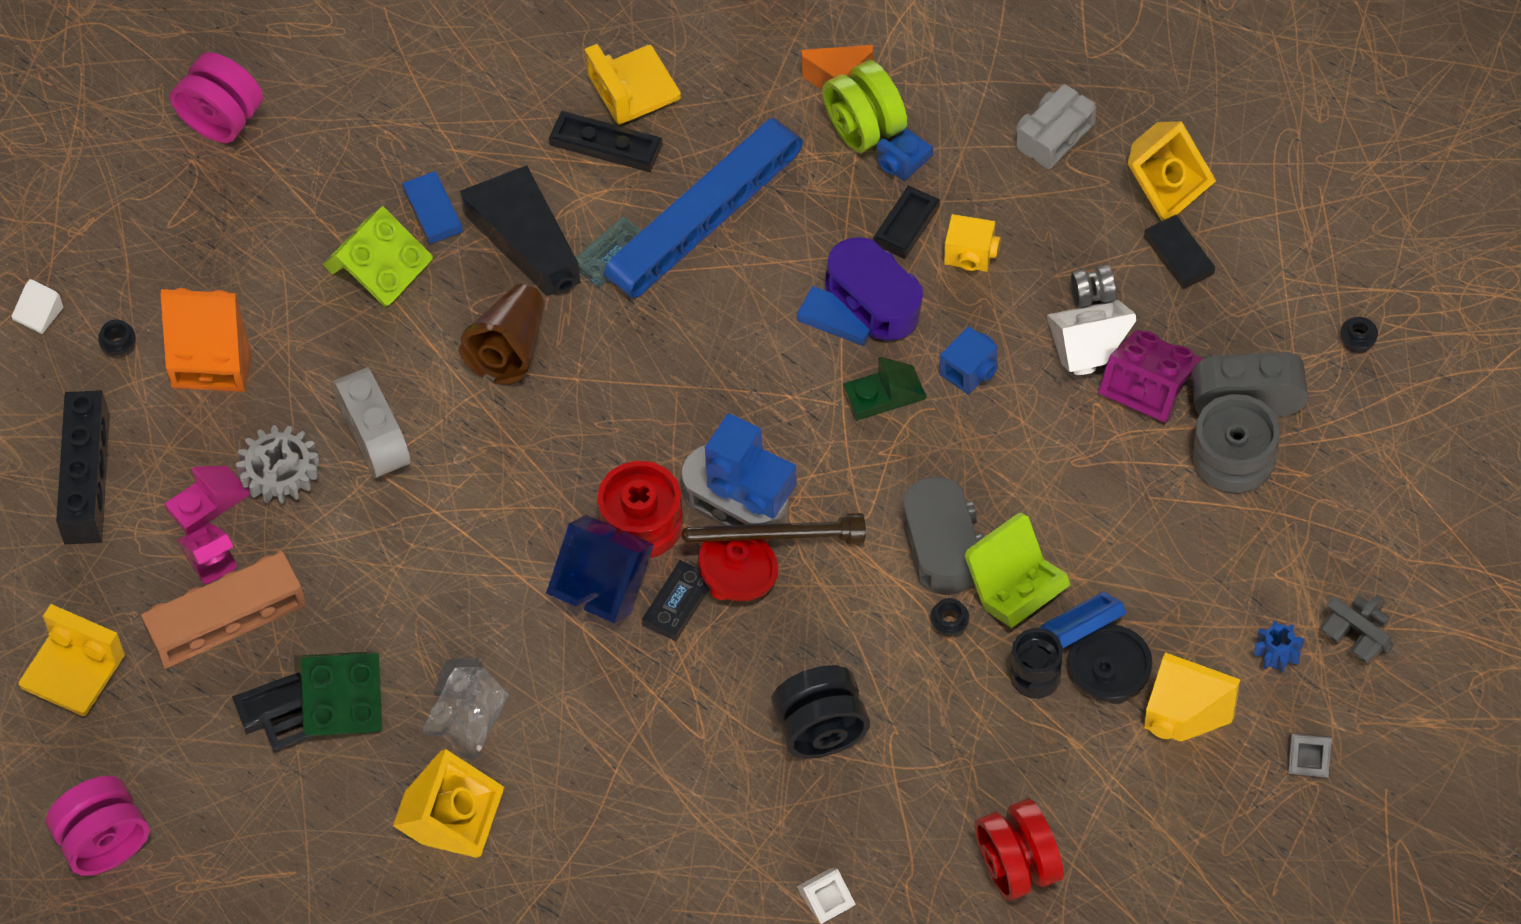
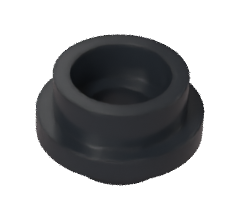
(116, 329)
(1358, 342)
(953, 608)

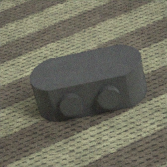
(1269, 377)
(940, 533)

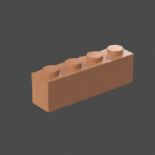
(223, 609)

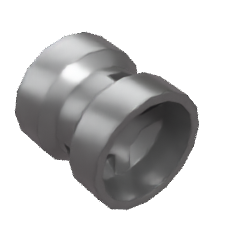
(1093, 286)

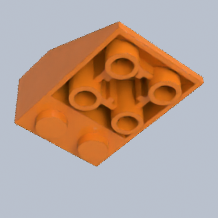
(204, 340)

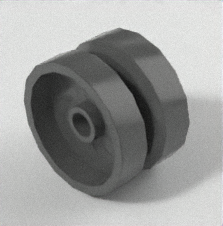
(1236, 443)

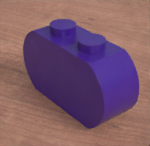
(874, 288)

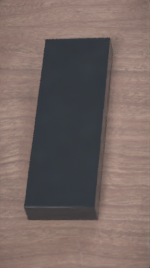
(605, 141)

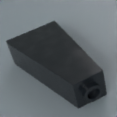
(523, 228)

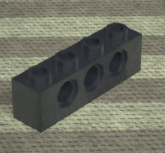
(83, 467)

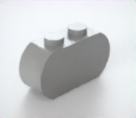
(371, 422)
(720, 510)

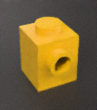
(971, 243)

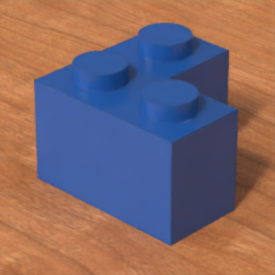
(745, 471)

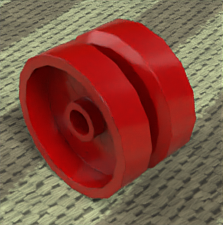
(643, 502)
(1019, 849)

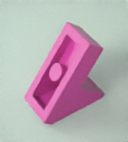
(211, 495)
(208, 552)

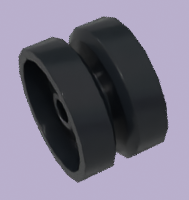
(820, 711)

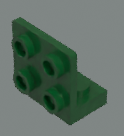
(340, 693)

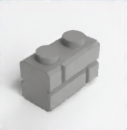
(1055, 126)

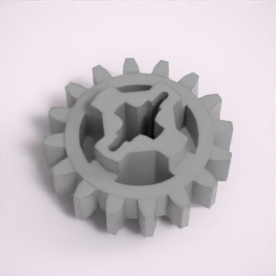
(278, 464)

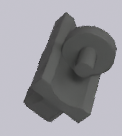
(1371, 639)

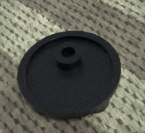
(1111, 663)

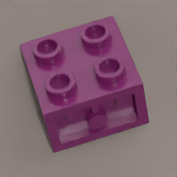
(1147, 374)

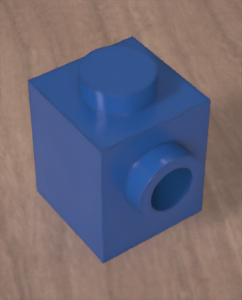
(969, 360)

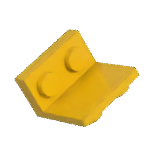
(631, 82)
(73, 661)

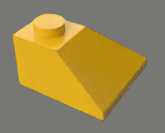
(1169, 168)
(1189, 700)
(450, 806)

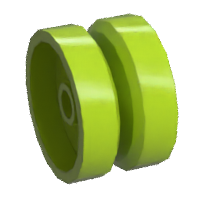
(864, 106)

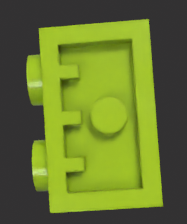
(381, 256)

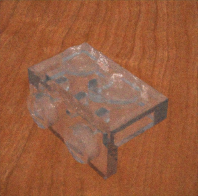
(467, 710)

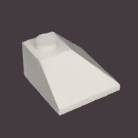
(1090, 334)

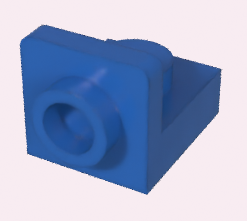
(903, 154)

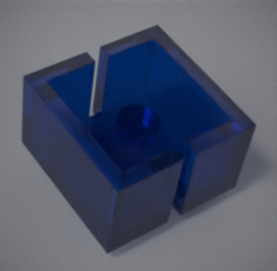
(602, 564)

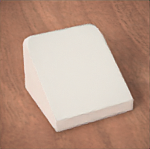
(37, 306)
(826, 895)

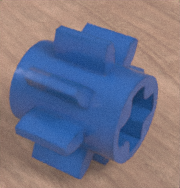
(1278, 646)

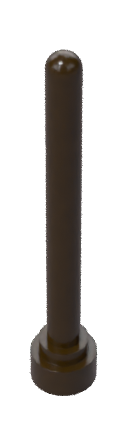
(848, 528)

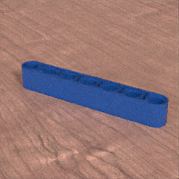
(703, 208)

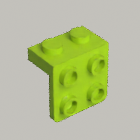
(1012, 572)

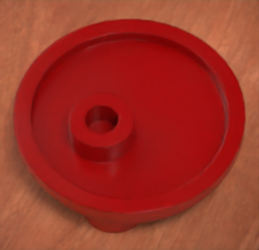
(738, 569)

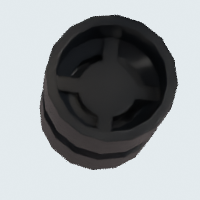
(1036, 663)

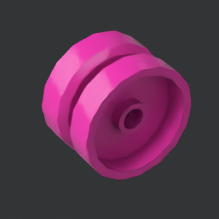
(216, 97)
(97, 825)

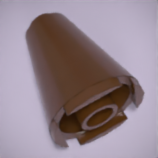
(504, 336)

